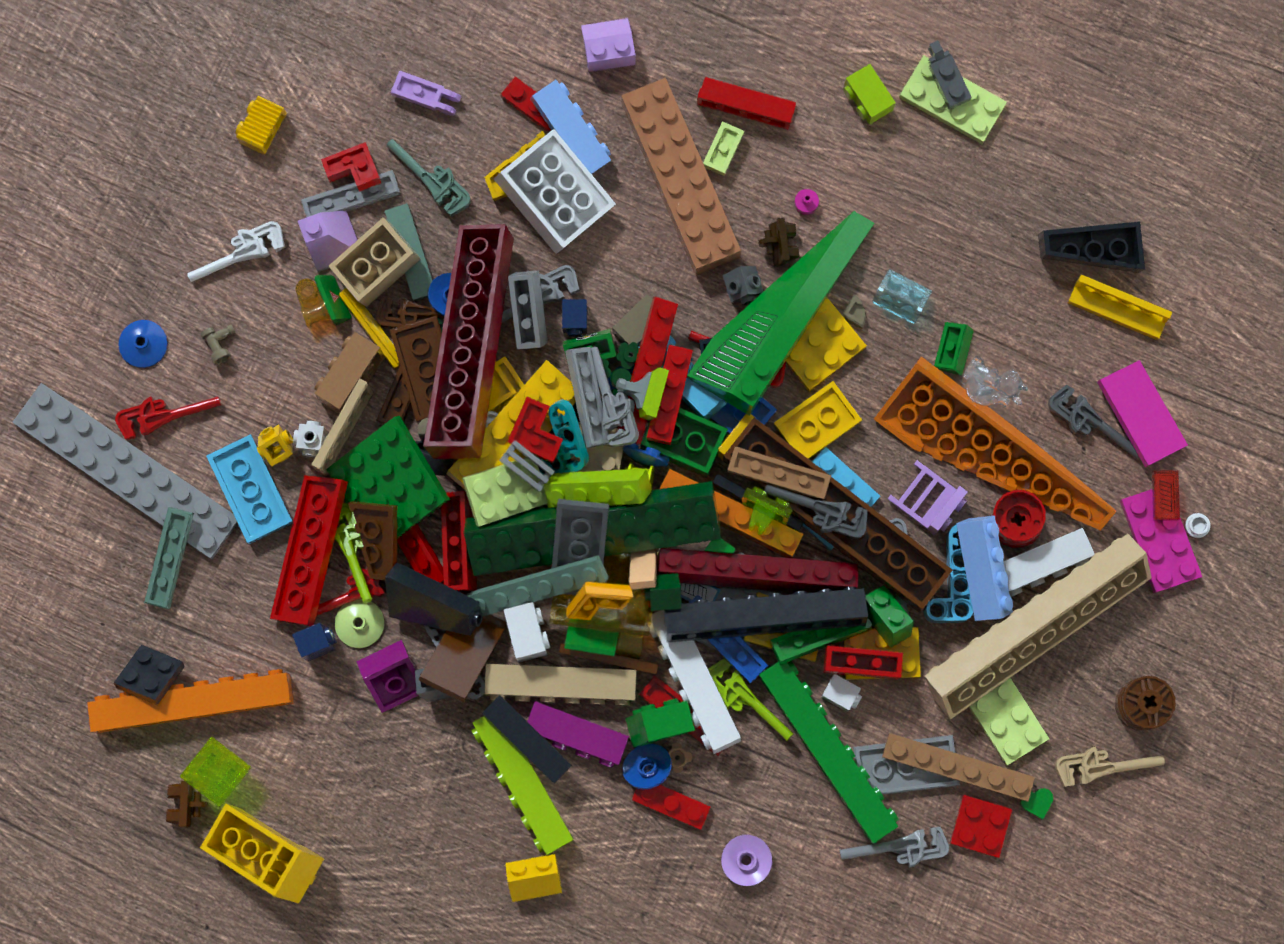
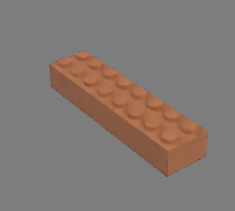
(680, 176)

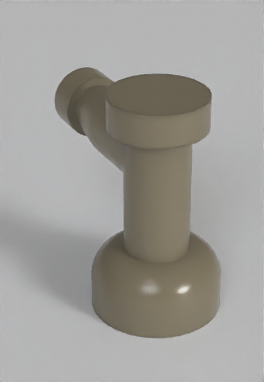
(219, 354)

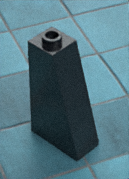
(429, 602)

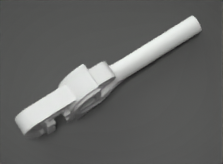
(248, 246)

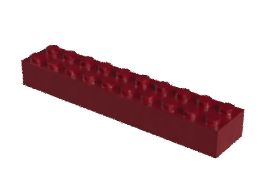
(469, 342)

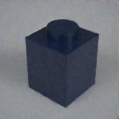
(574, 317)

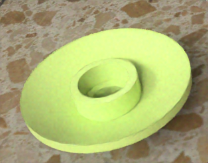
(367, 633)

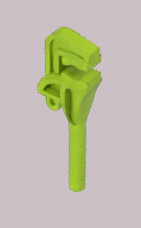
(349, 541)
(738, 693)

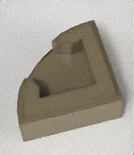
(855, 312)

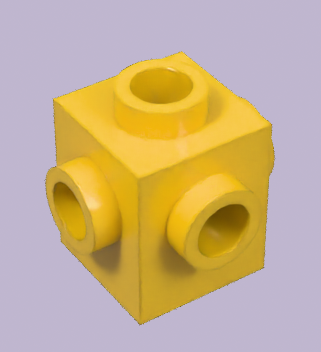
(273, 451)

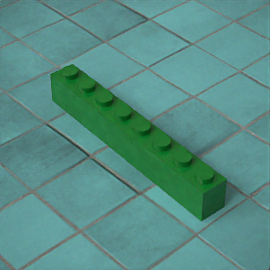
(828, 751)

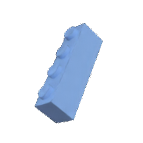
(567, 122)
(985, 568)

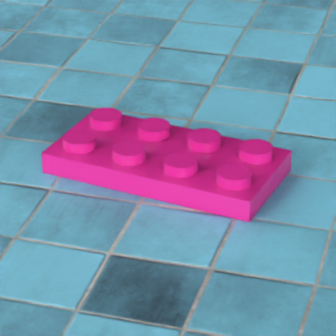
(1165, 543)

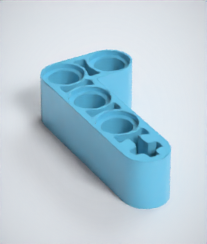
(954, 597)

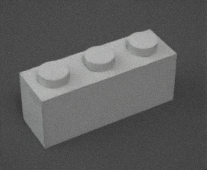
(527, 309)

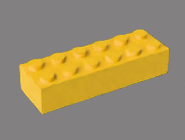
(545, 386)

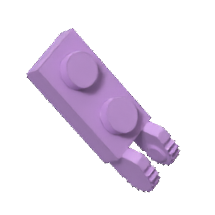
(423, 93)

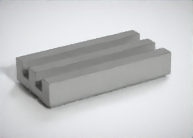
(543, 478)

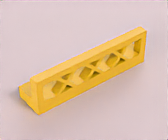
(1119, 307)

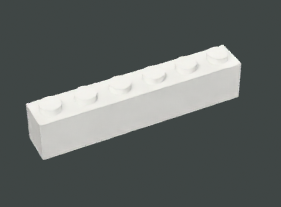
(697, 688)

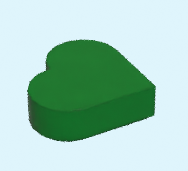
(1038, 802)

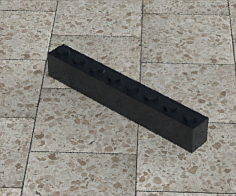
(766, 614)

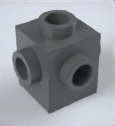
(743, 284)

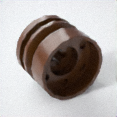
(1131, 706)

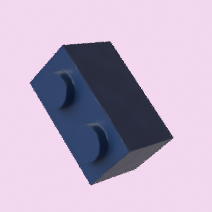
(315, 641)

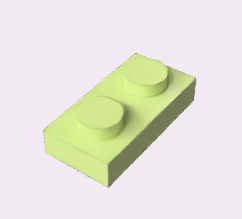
(723, 148)

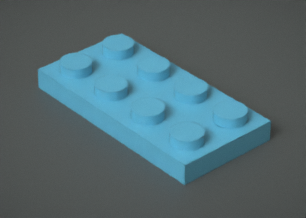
(249, 489)

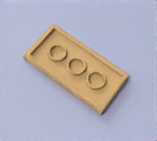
(342, 427)

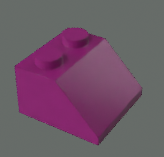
(389, 676)

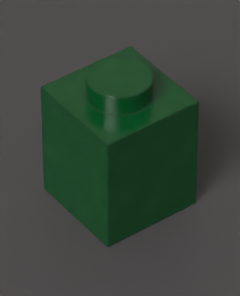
(665, 594)

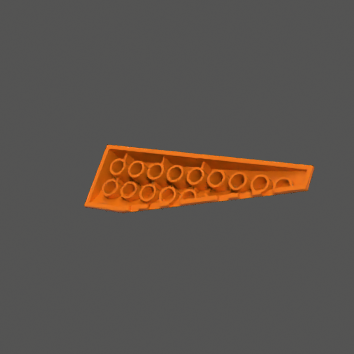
(941, 420)

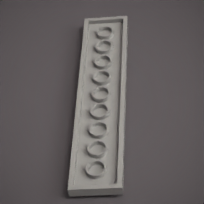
(123, 467)

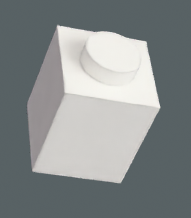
(842, 693)

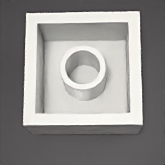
(526, 632)

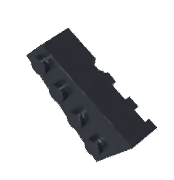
(1102, 246)

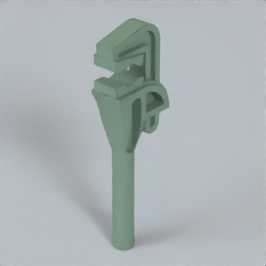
(438, 184)

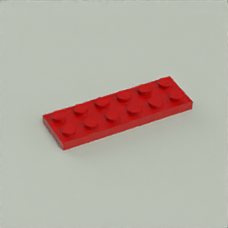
(308, 550)

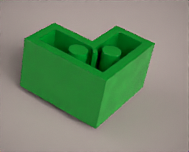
(655, 724)

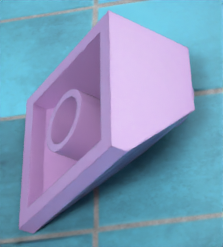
(327, 236)

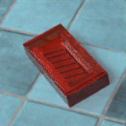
(1165, 495)

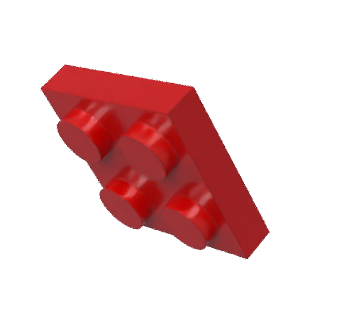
(980, 826)

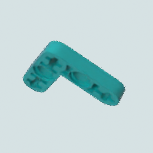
(567, 448)

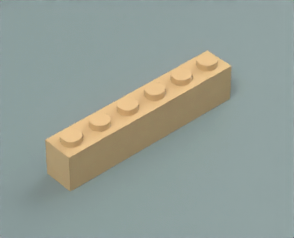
(560, 683)

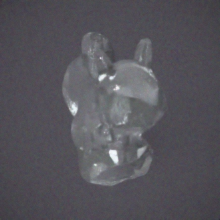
(989, 388)

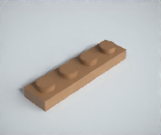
(779, 473)

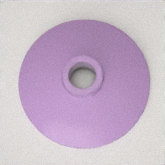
(760, 860)

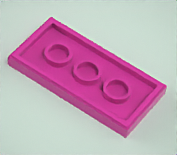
(1142, 413)

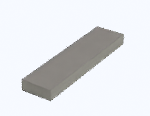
(349, 198)
(587, 396)

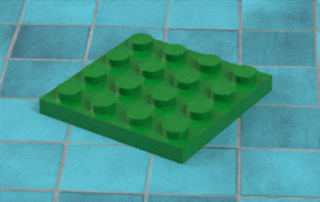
(391, 472)

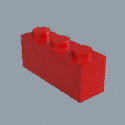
(863, 662)

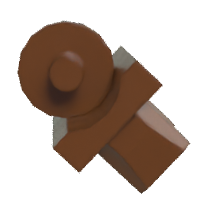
(183, 815)

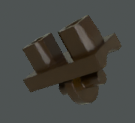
(777, 244)

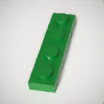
(800, 643)

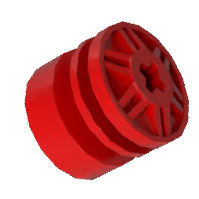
(1025, 507)

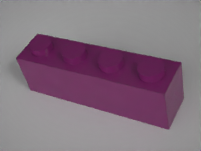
(578, 734)

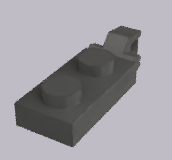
(947, 76)

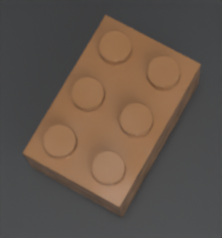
(357, 360)

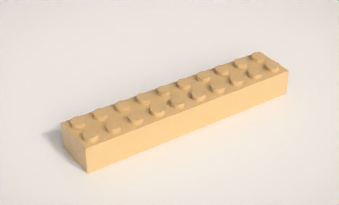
(1038, 626)

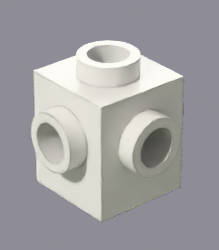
(312, 447)

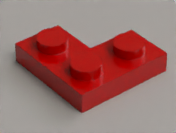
(353, 161)
(528, 431)

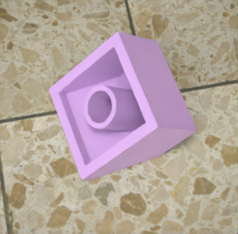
(608, 45)

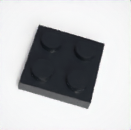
(149, 674)

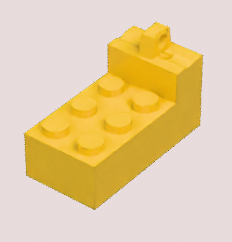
(261, 854)

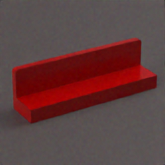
(746, 103)

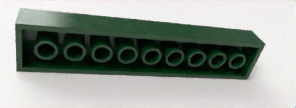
(663, 520)

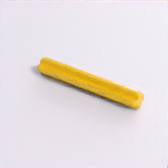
(370, 326)

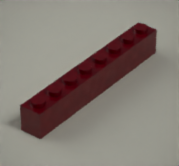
(756, 571)

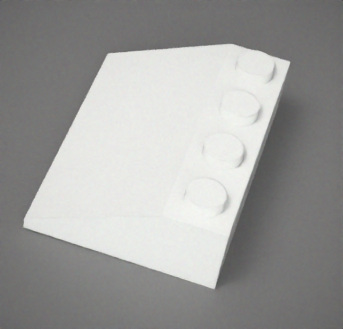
(554, 191)

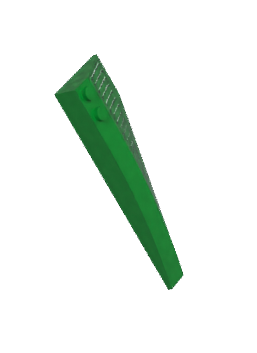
(760, 338)

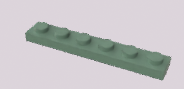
(539, 585)

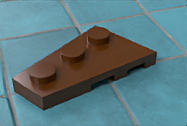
(378, 534)

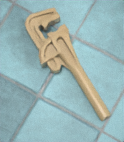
(1094, 766)

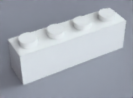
(1046, 560)

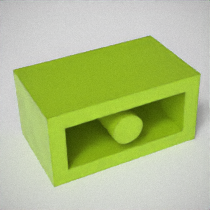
(869, 94)

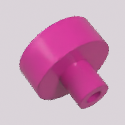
(806, 201)

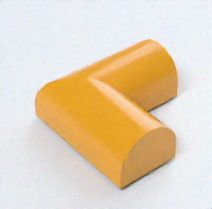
(596, 596)

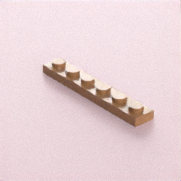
(958, 767)

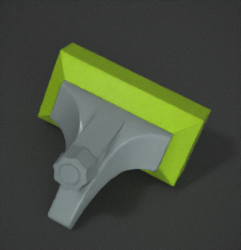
(646, 392)

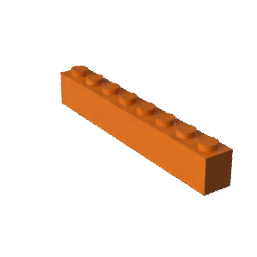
(192, 702)

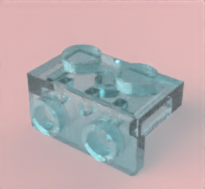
(901, 296)

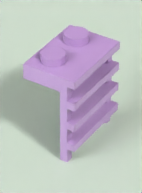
(939, 513)

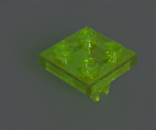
(765, 509)
(215, 772)

